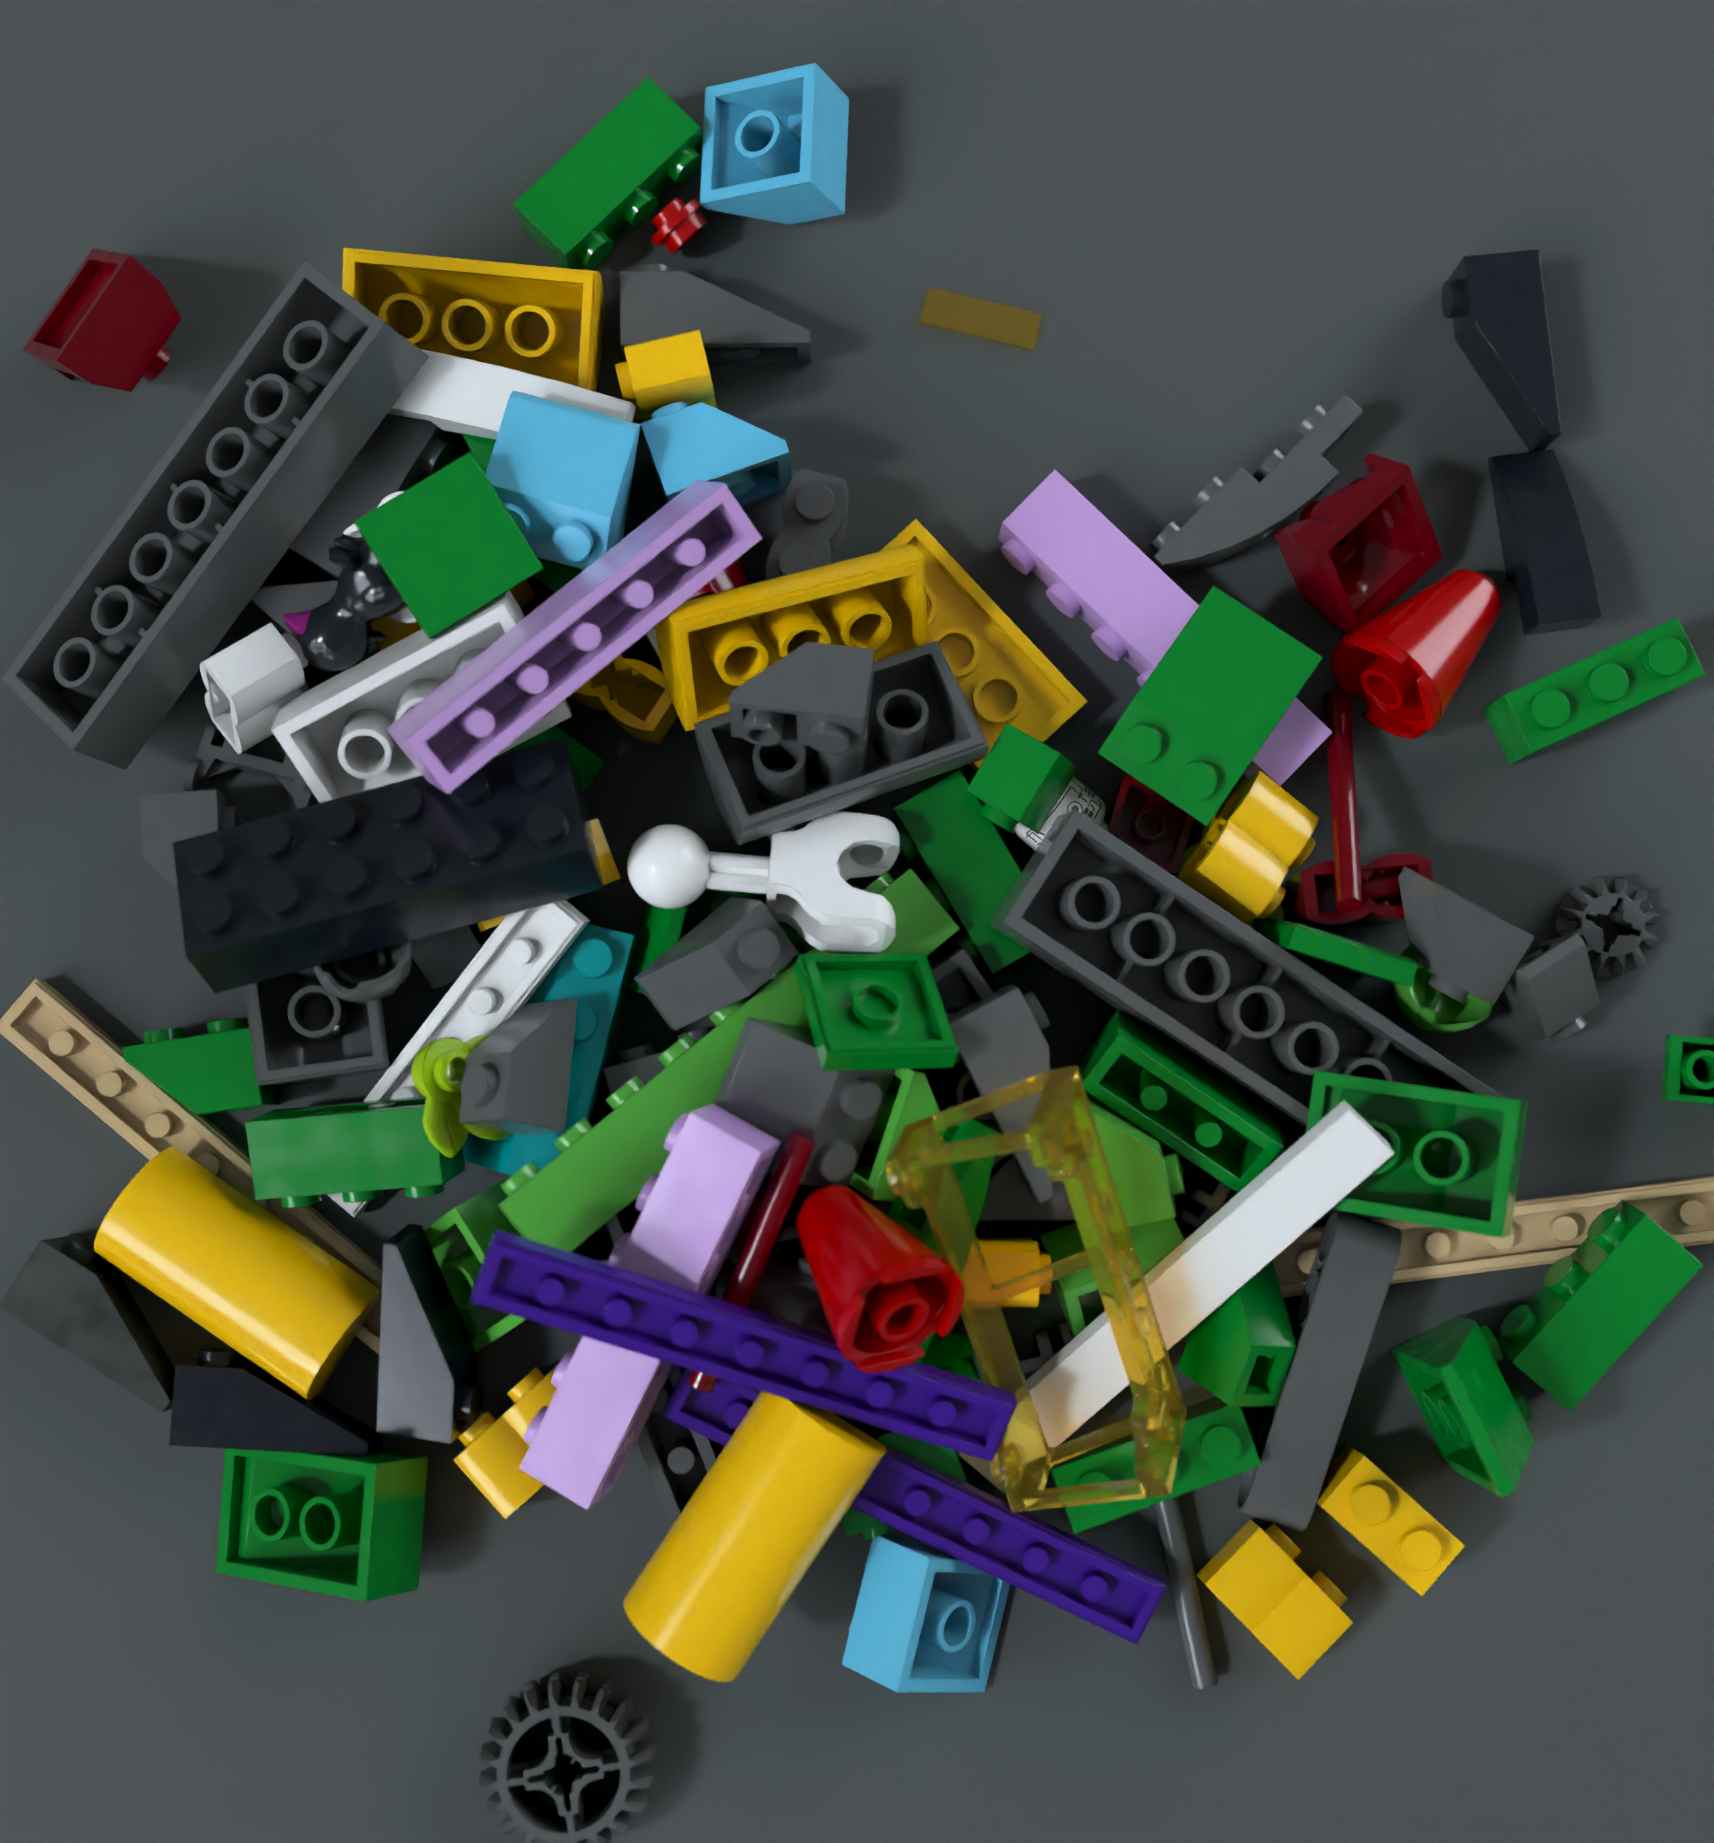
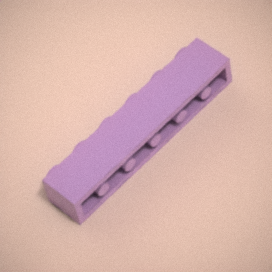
(1126, 600)
(574, 634)
(679, 1239)

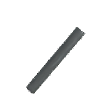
(1186, 1594)

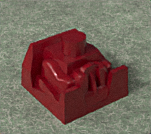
(108, 324)
(1361, 545)

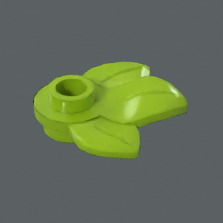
(444, 1093)

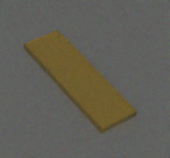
(980, 318)

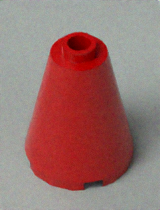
(1418, 652)
(875, 1280)

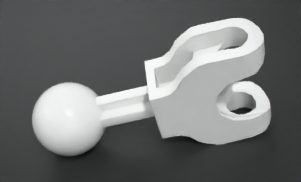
(801, 877)

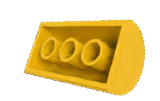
(487, 310)
(737, 633)
(236, 1270)
(749, 1534)

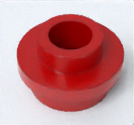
(678, 224)

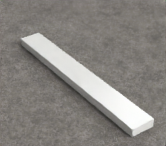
(1211, 1265)

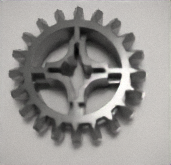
(563, 1706)

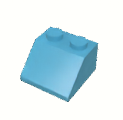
(776, 146)
(715, 447)
(564, 477)
(924, 1619)

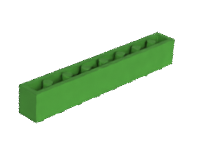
(610, 1163)

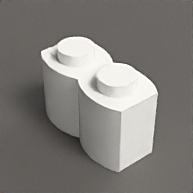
(251, 683)

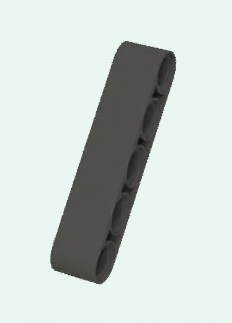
(1331, 1343)

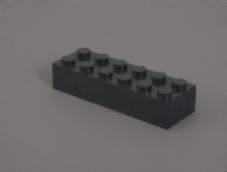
(384, 867)

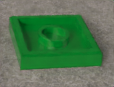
(449, 545)
(1337, 951)
(875, 1011)

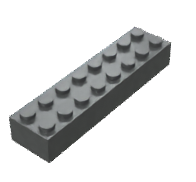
(213, 518)
(1203, 975)

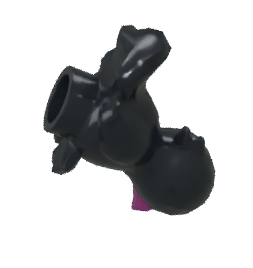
(341, 629)

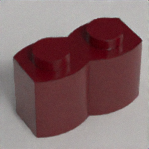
(1314, 897)

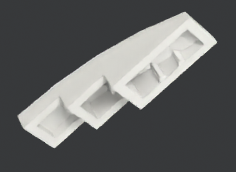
(473, 395)

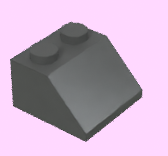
(782, 1090)

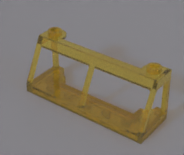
(1069, 1147)

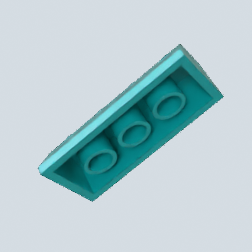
(596, 976)

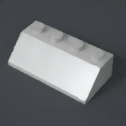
(340, 726)

